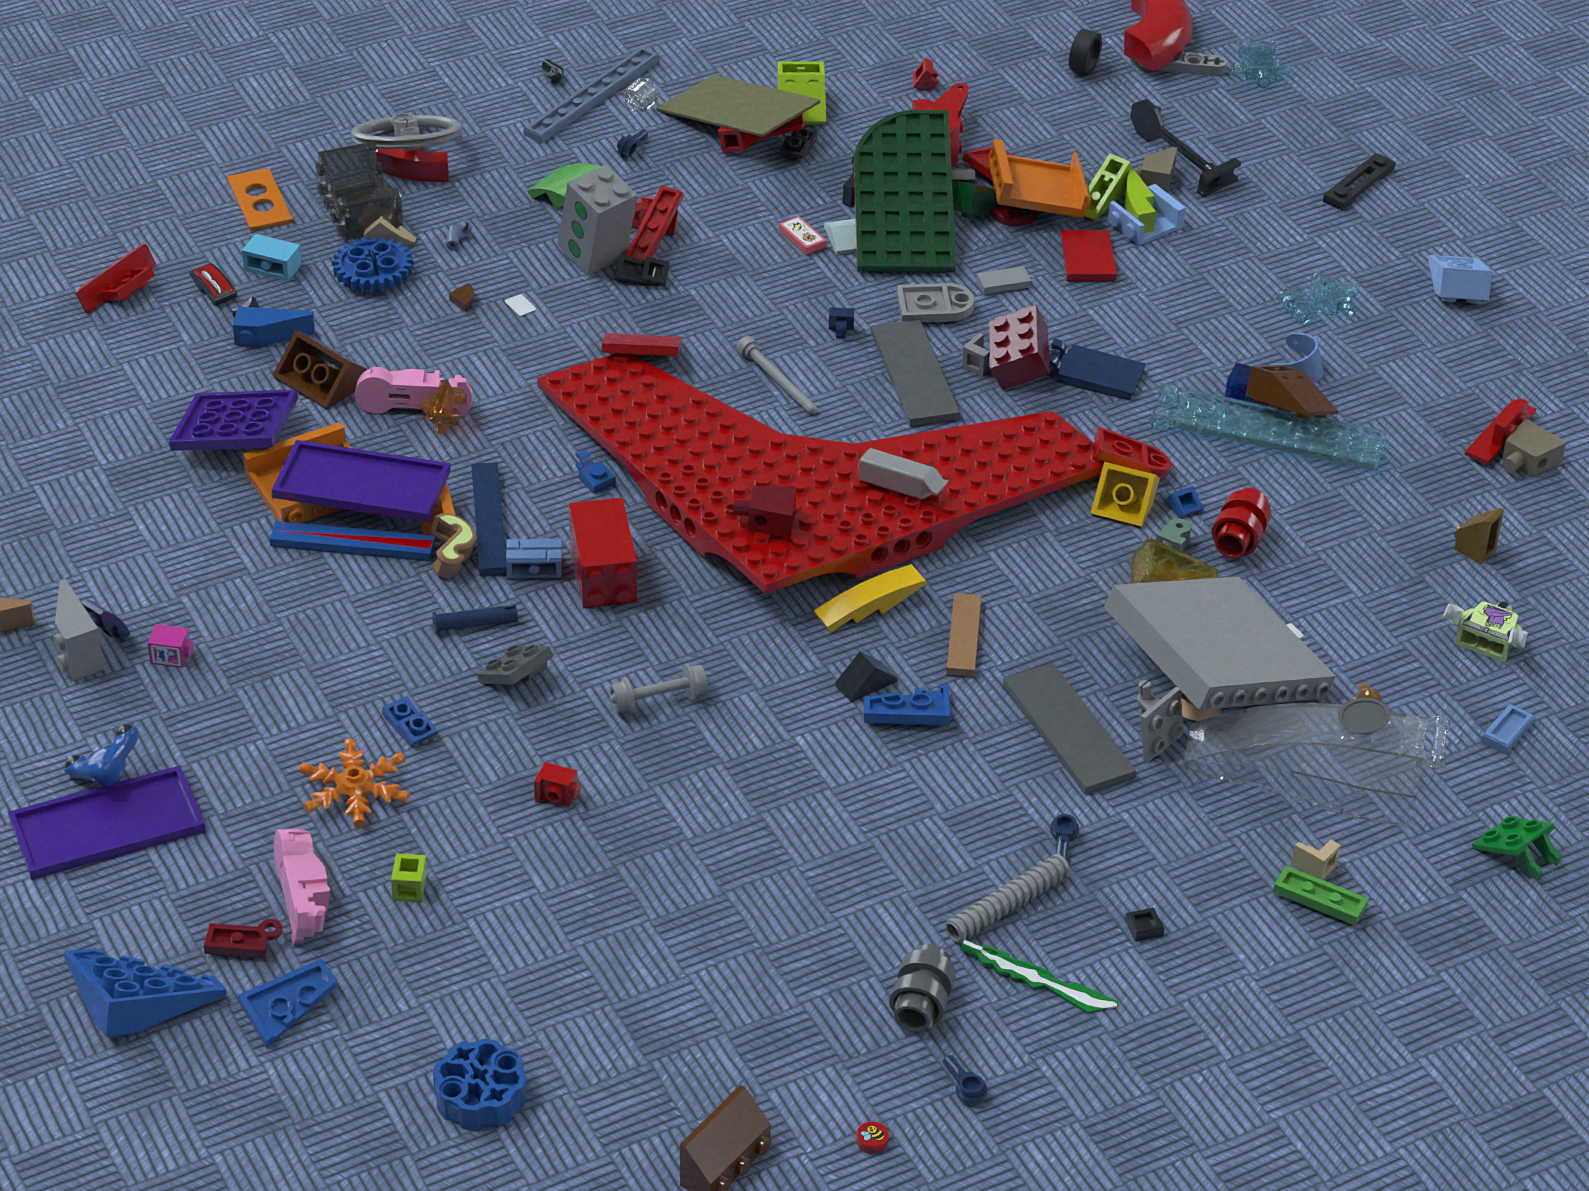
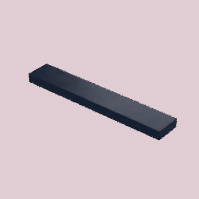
(488, 519)

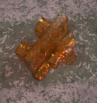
(440, 406)

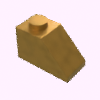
(1479, 535)

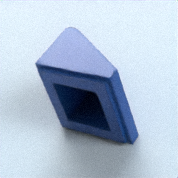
(1184, 502)

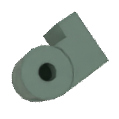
(1175, 534)

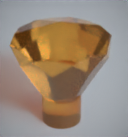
(1366, 691)

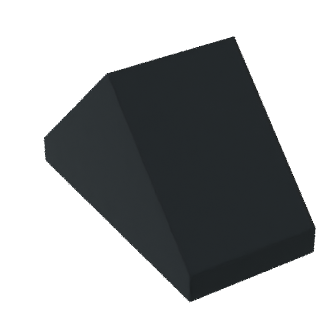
(864, 677)

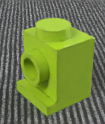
(409, 877)

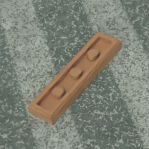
(963, 635)

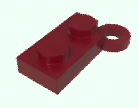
(240, 939)

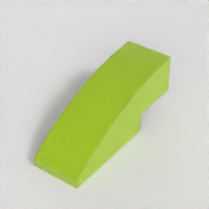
(1140, 201)

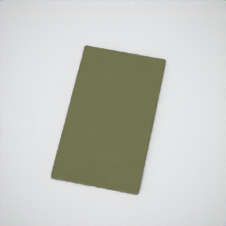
(738, 105)

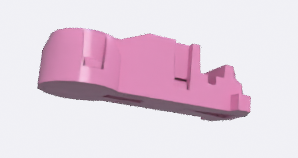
(385, 389)
(302, 882)

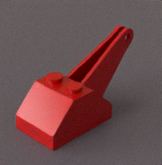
(954, 102)

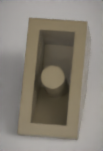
(1158, 168)

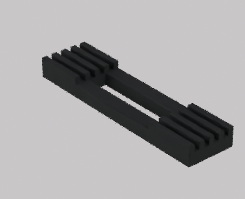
(1343, 197)

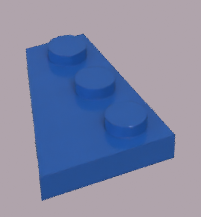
(917, 708)
(286, 999)

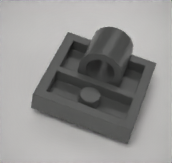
(516, 665)

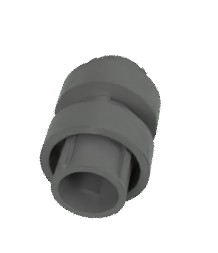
(922, 988)

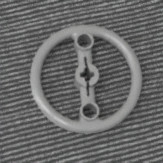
(407, 131)

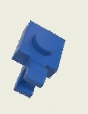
(594, 476)

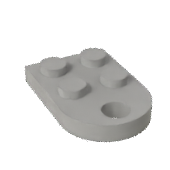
(934, 302)

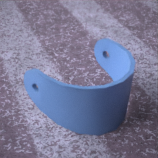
(1310, 365)

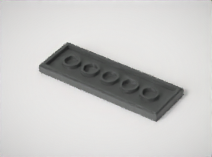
(915, 373)
(1069, 728)

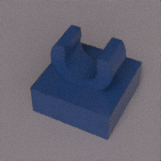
(841, 320)

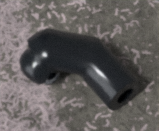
(554, 71)

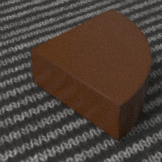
(463, 297)

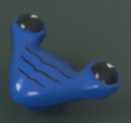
(107, 763)

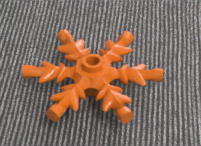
(354, 782)

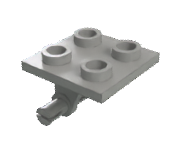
(1159, 720)

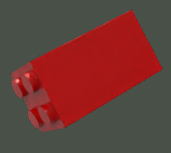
(603, 552)

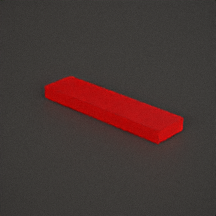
(655, 223)

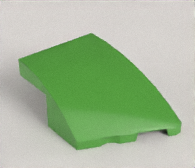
(556, 182)

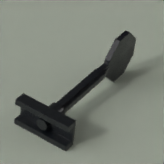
(1150, 127)

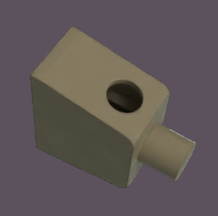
(1532, 449)

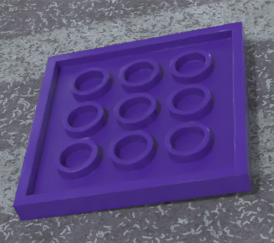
(234, 420)

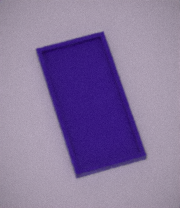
(361, 480)
(106, 822)

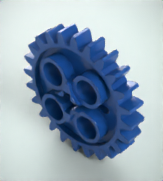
(355, 266)

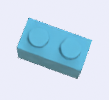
(271, 257)

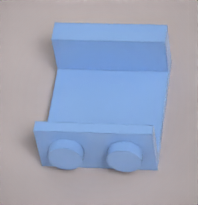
(1168, 218)

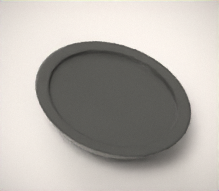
(1364, 715)

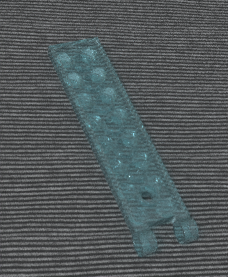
(1269, 428)

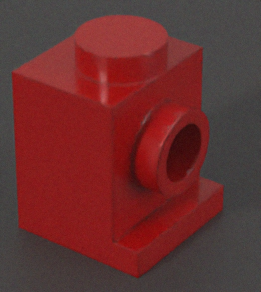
(556, 784)

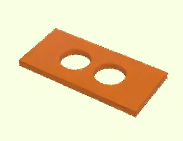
(256, 219)

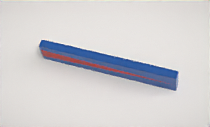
(352, 540)

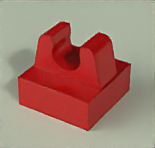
(925, 75)

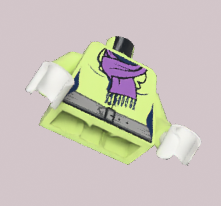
(1487, 629)

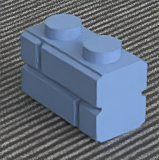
(534, 558)

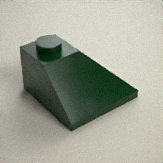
(973, 199)

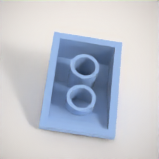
(1460, 278)

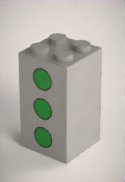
(596, 219)

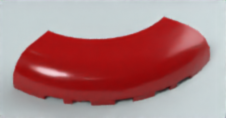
(1160, 34)

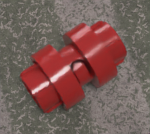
(1241, 523)

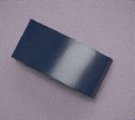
(108, 622)

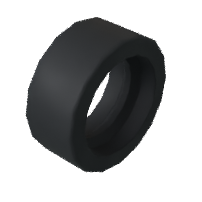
(1085, 51)

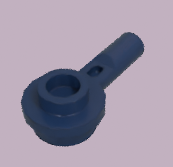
(629, 144)
(1064, 829)
(970, 1086)

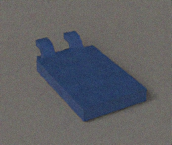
(1095, 370)

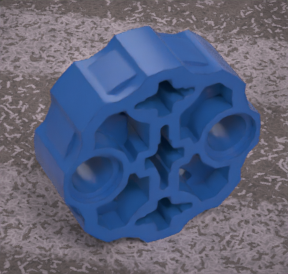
(480, 1084)

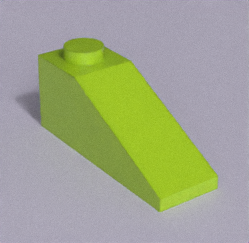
(1107, 185)

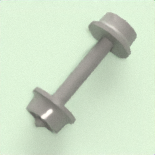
(624, 697)

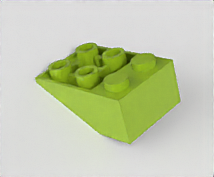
(805, 80)

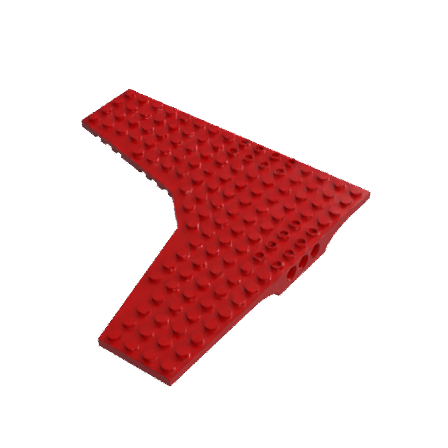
(703, 454)

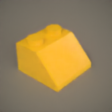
(1125, 494)

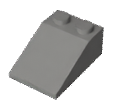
(76, 636)

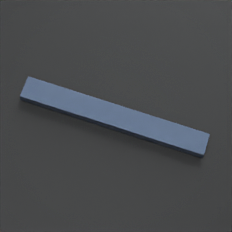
(591, 95)

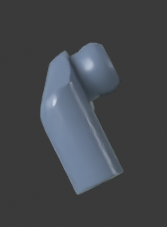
(457, 233)

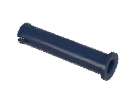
(474, 617)

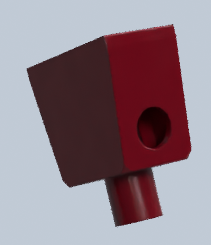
(769, 509)

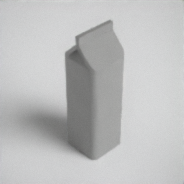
(900, 474)

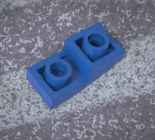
(408, 722)

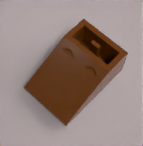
(1288, 391)

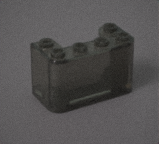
(356, 189)

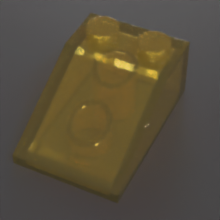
(1162, 563)

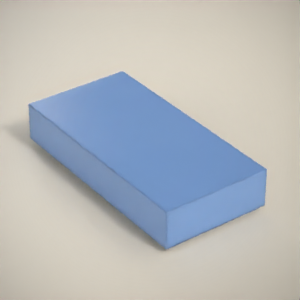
(1507, 728)

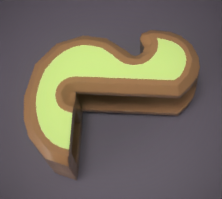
(458, 546)

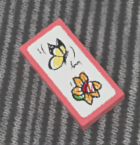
(802, 235)

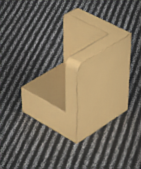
(1316, 862)

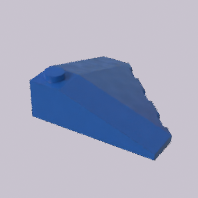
(132, 996)

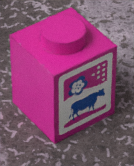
(170, 646)

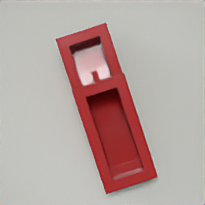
(414, 164)

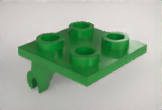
(1513, 838)

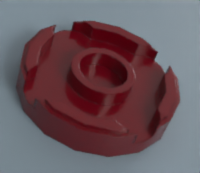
(1013, 215)

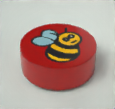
(872, 1137)

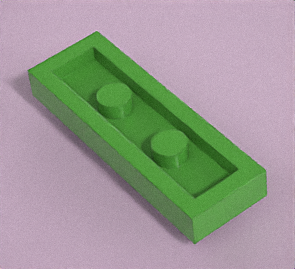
(1320, 895)

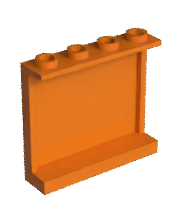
(1038, 183)
(265, 465)

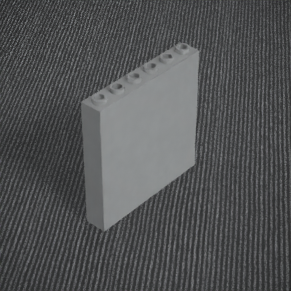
(1219, 642)

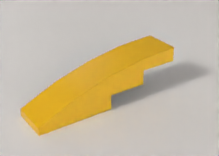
(865, 598)

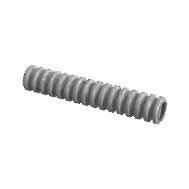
(1007, 898)

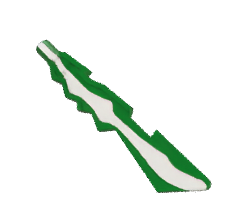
(1038, 977)

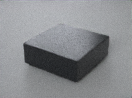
(1144, 924)

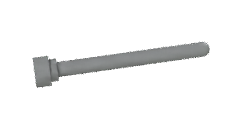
(750, 349)

